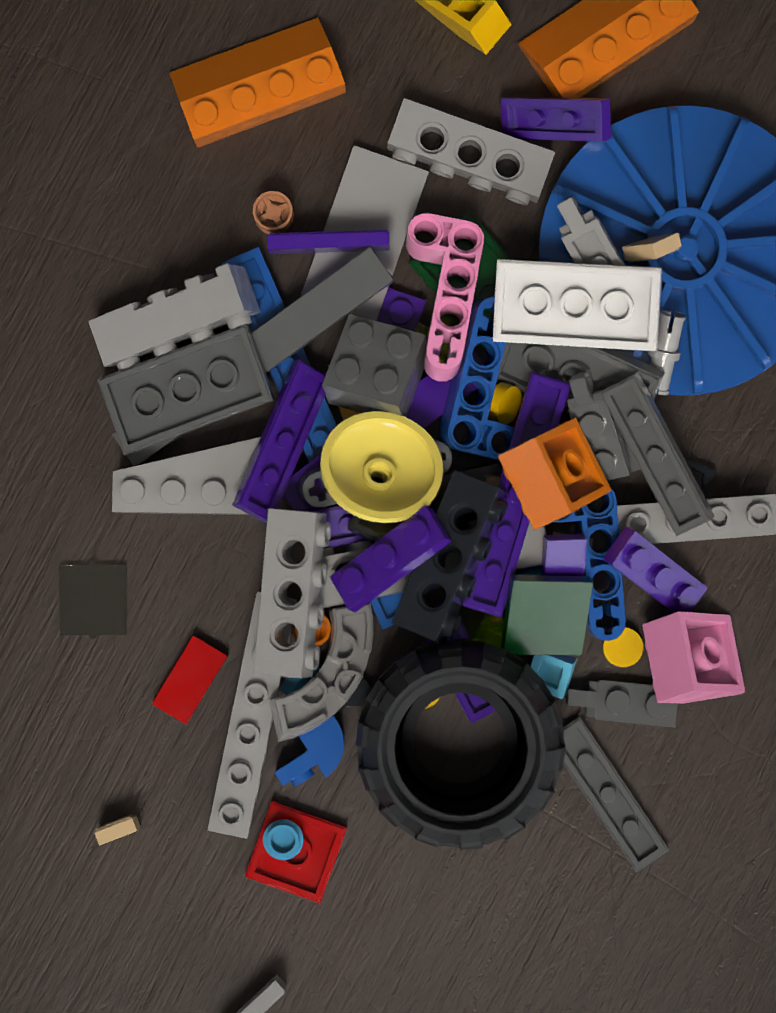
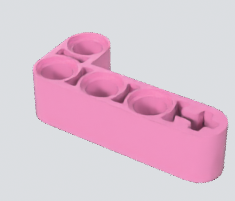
(448, 299)

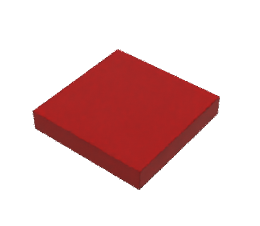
(311, 868)

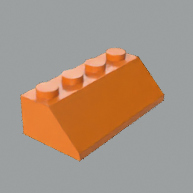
(600, 40)
(258, 82)

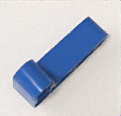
(485, 379)
(607, 521)

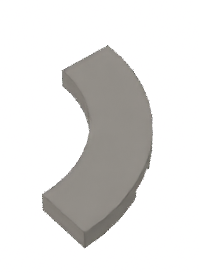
(336, 679)

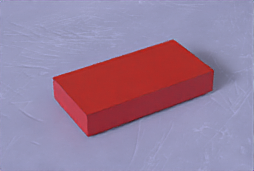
(189, 679)

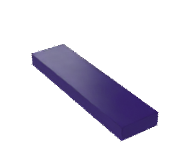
(281, 441)

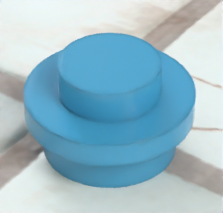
(283, 839)

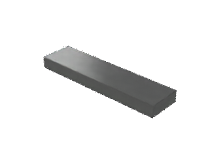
(657, 454)
(610, 797)

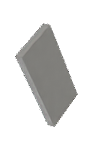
(371, 196)

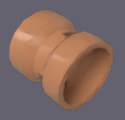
(272, 206)

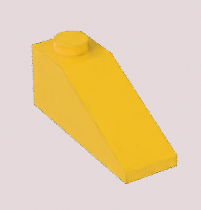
(474, 21)

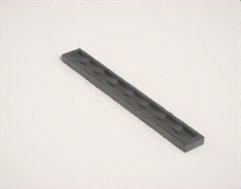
(308, 319)

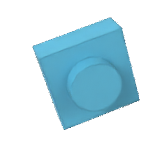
(555, 672)

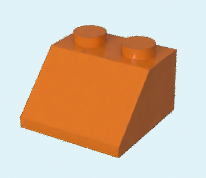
(554, 474)

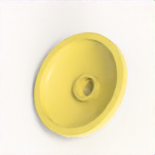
(384, 448)

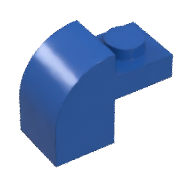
(324, 748)

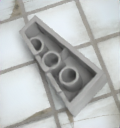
(175, 317)
(186, 483)

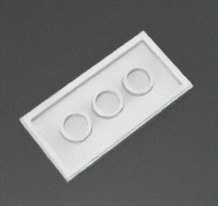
(577, 304)

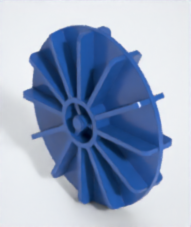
(717, 188)

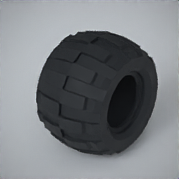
(463, 813)

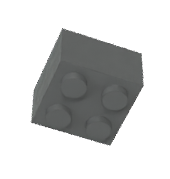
(375, 367)

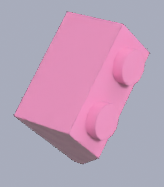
(693, 657)

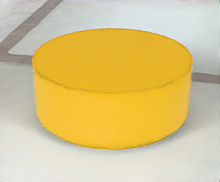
(505, 403)
(623, 650)

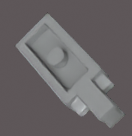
(586, 236)

